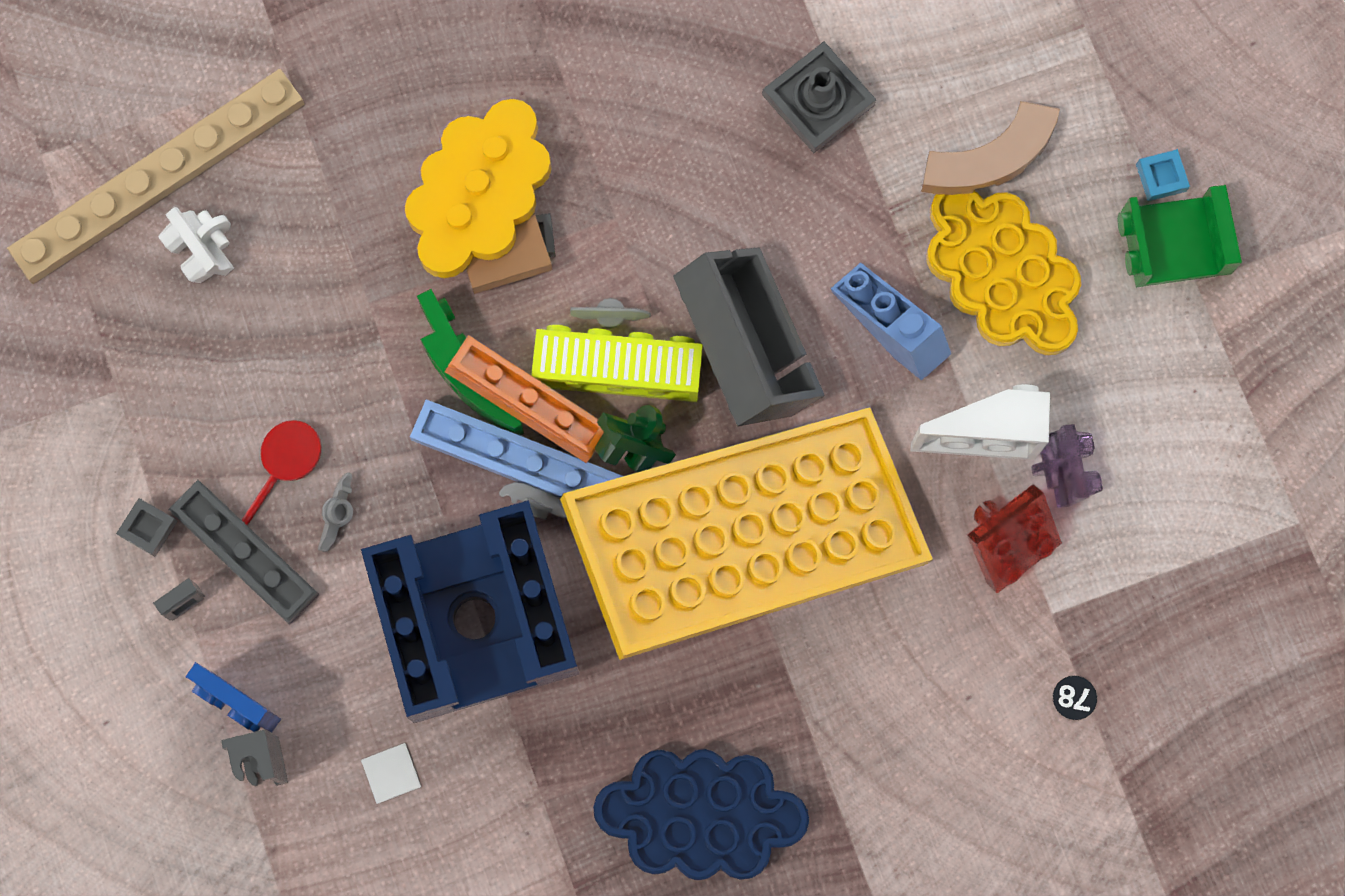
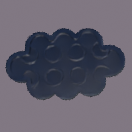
(701, 814)

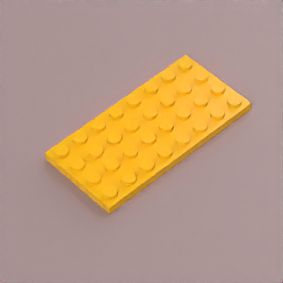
(744, 531)

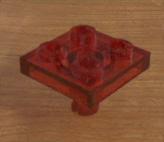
(1013, 537)

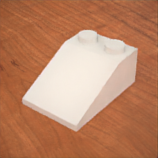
(999, 426)

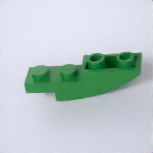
(442, 347)

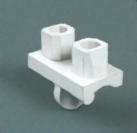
(203, 237)

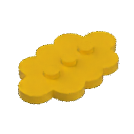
(478, 188)
(1004, 270)

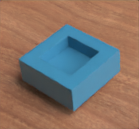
(1162, 175)

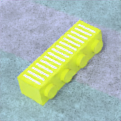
(617, 363)

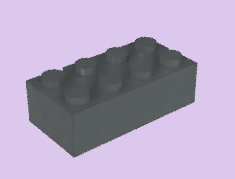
(747, 335)

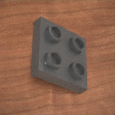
(819, 97)

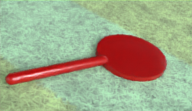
(288, 455)

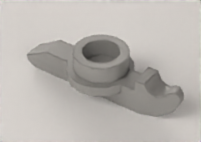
(609, 313)
(540, 501)
(336, 512)

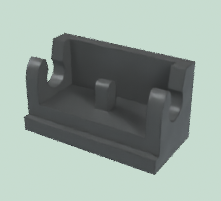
(260, 754)

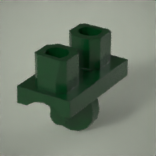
(637, 435)

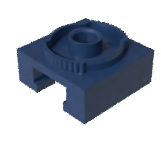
(428, 581)

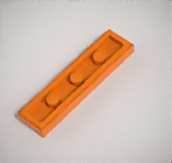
(526, 398)

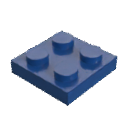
(219, 692)

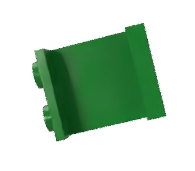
(1180, 239)

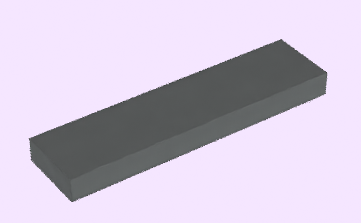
(243, 552)

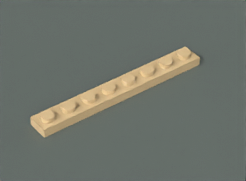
(155, 176)

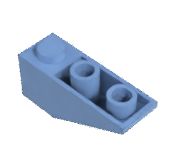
(894, 321)

